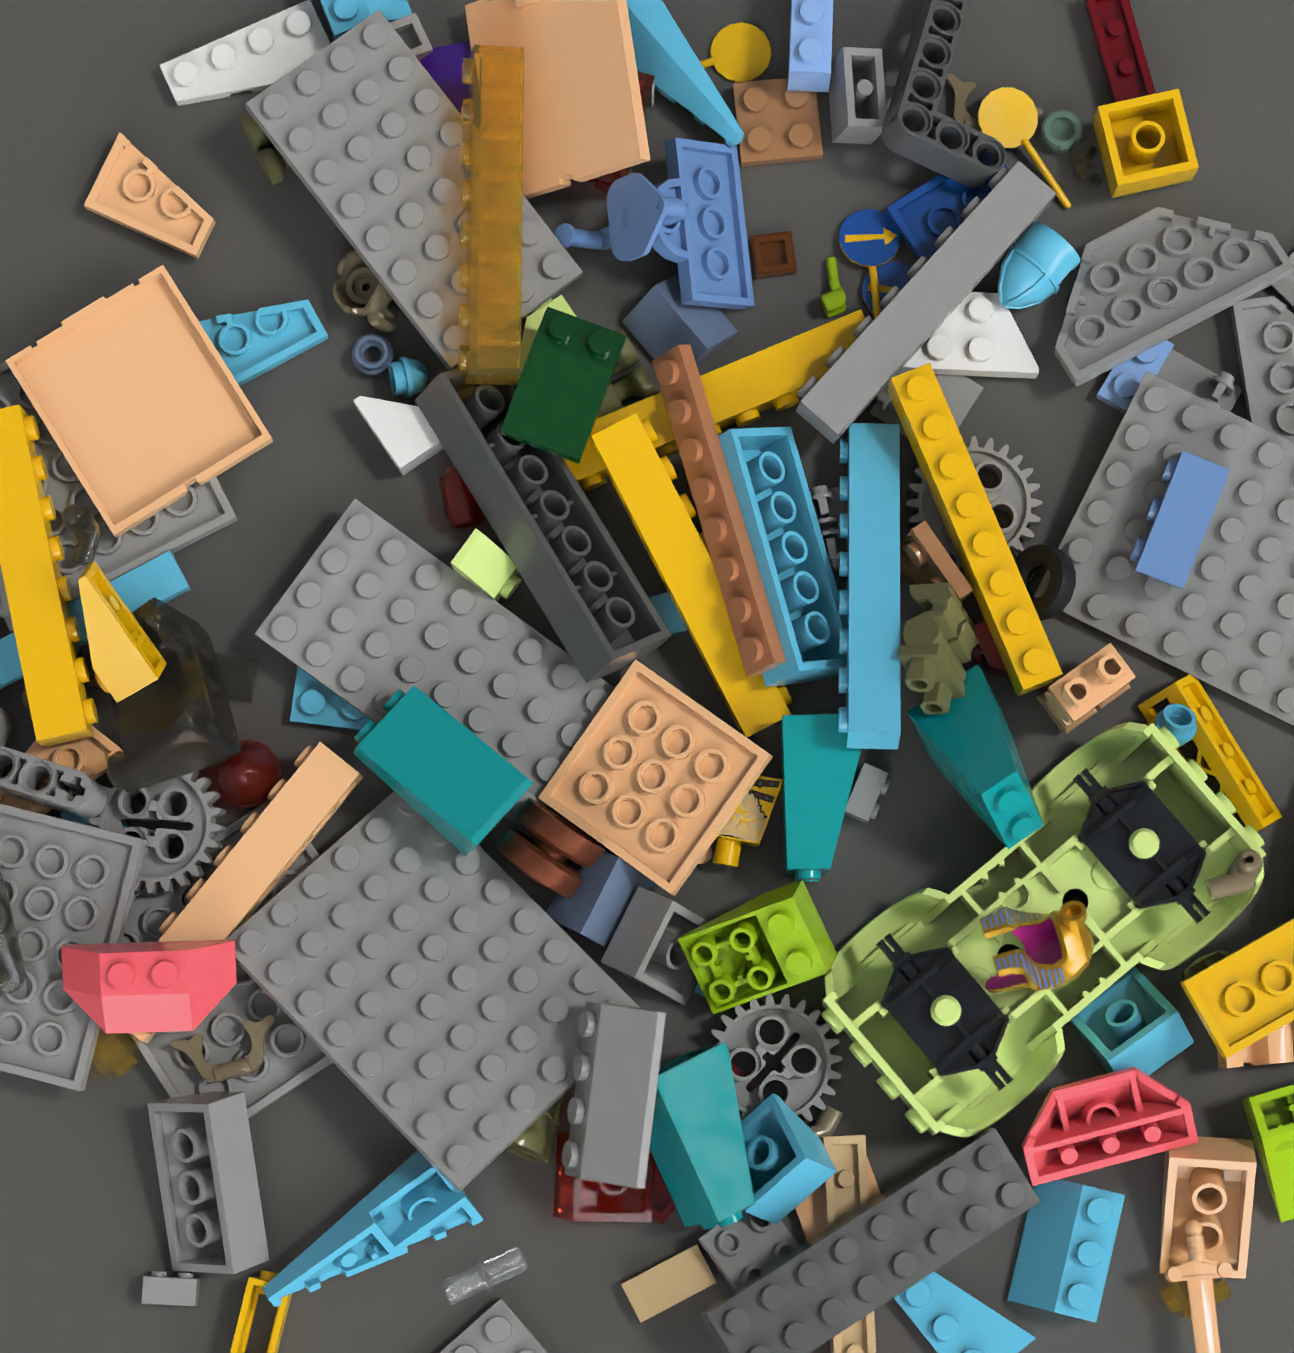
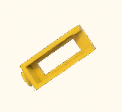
(247, 1314)

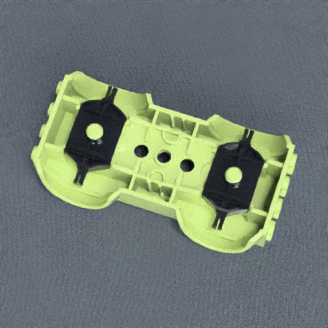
(1119, 825)

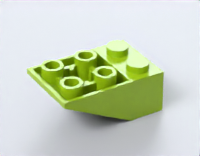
(774, 932)
(1272, 1128)

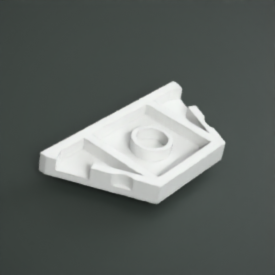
(977, 341)

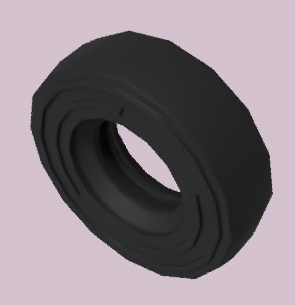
(1061, 578)

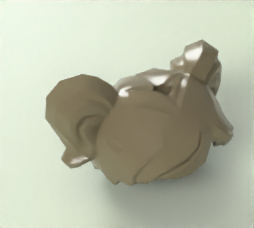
(353, 299)

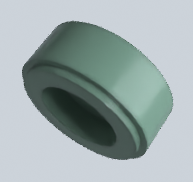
(1060, 130)

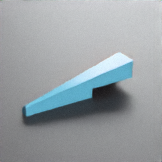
(678, 73)
(396, 1214)

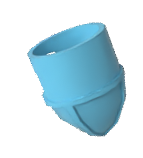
(1035, 267)

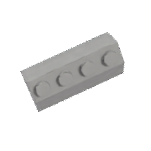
(614, 1094)
(208, 1182)

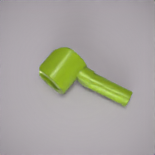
(835, 300)

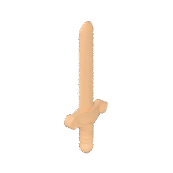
(1199, 1276)

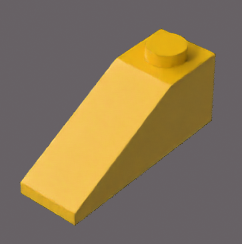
(118, 645)

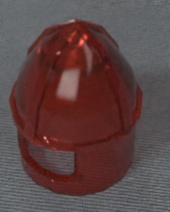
(248, 775)

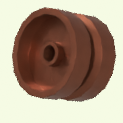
(546, 853)

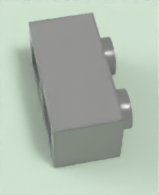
(863, 798)
(170, 1290)

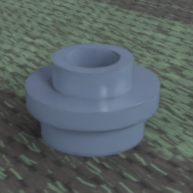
(369, 342)

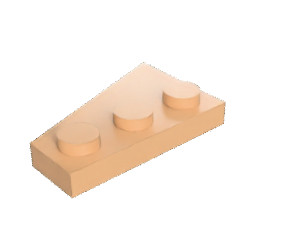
(147, 201)
(85, 755)

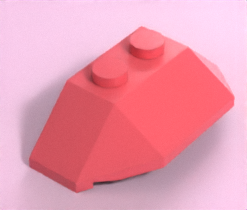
(149, 983)
(1105, 1124)

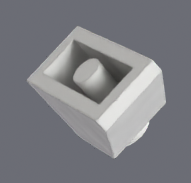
(400, 431)

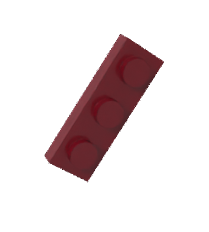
(1120, 49)

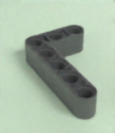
(968, 153)

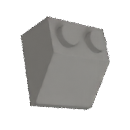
(649, 947)

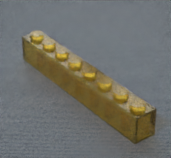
(494, 215)

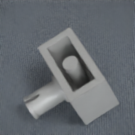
(858, 95)

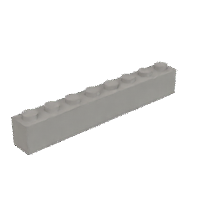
(924, 302)

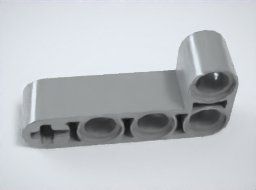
(30, 770)

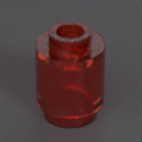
(458, 501)

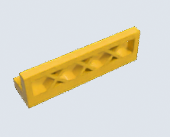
(1220, 752)

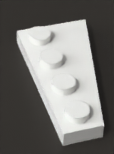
(247, 58)

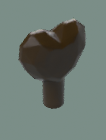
(1203, 962)

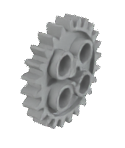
(1011, 496)
(157, 863)
(801, 1088)

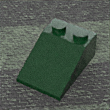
(563, 384)

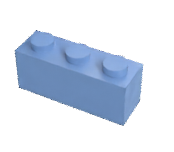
(1179, 519)

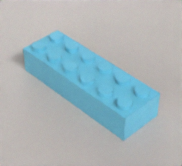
(787, 551)

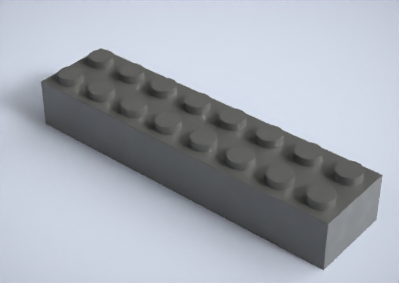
(545, 528)
(874, 1252)

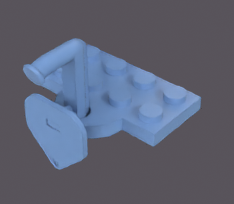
(702, 218)

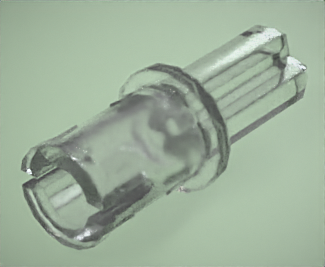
(484, 1275)

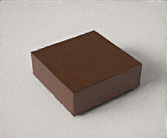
(773, 255)

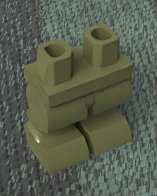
(937, 646)

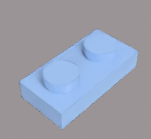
(1125, 378)

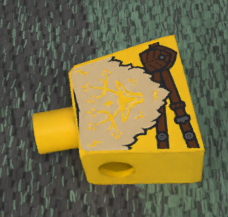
(747, 822)

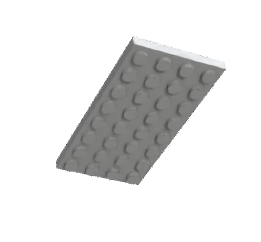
(387, 169)
(390, 615)

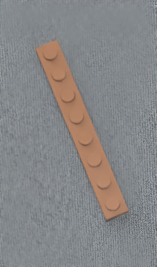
(718, 510)

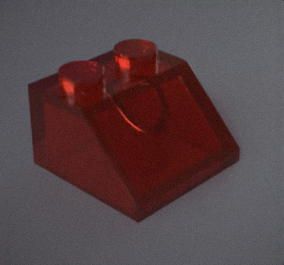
(598, 1201)

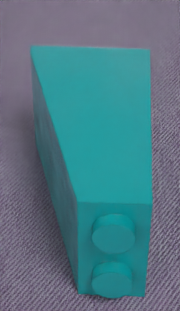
(981, 759)
(440, 768)
(814, 791)
(701, 1138)

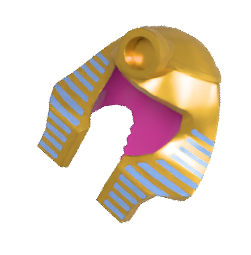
(1055, 947)

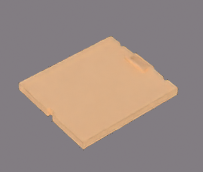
(578, 86)
(139, 400)

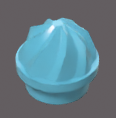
(407, 377)
(1179, 721)

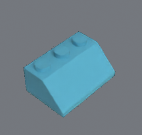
(1066, 1249)

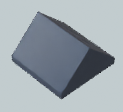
(664, 322)
(600, 900)

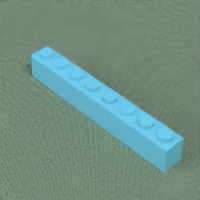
(873, 587)

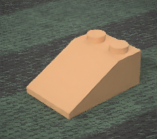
(1216, 1187)

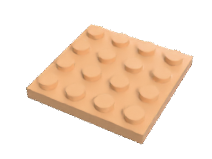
(655, 777)

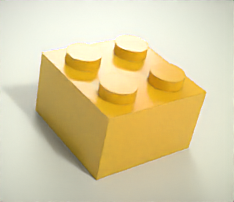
(1145, 143)

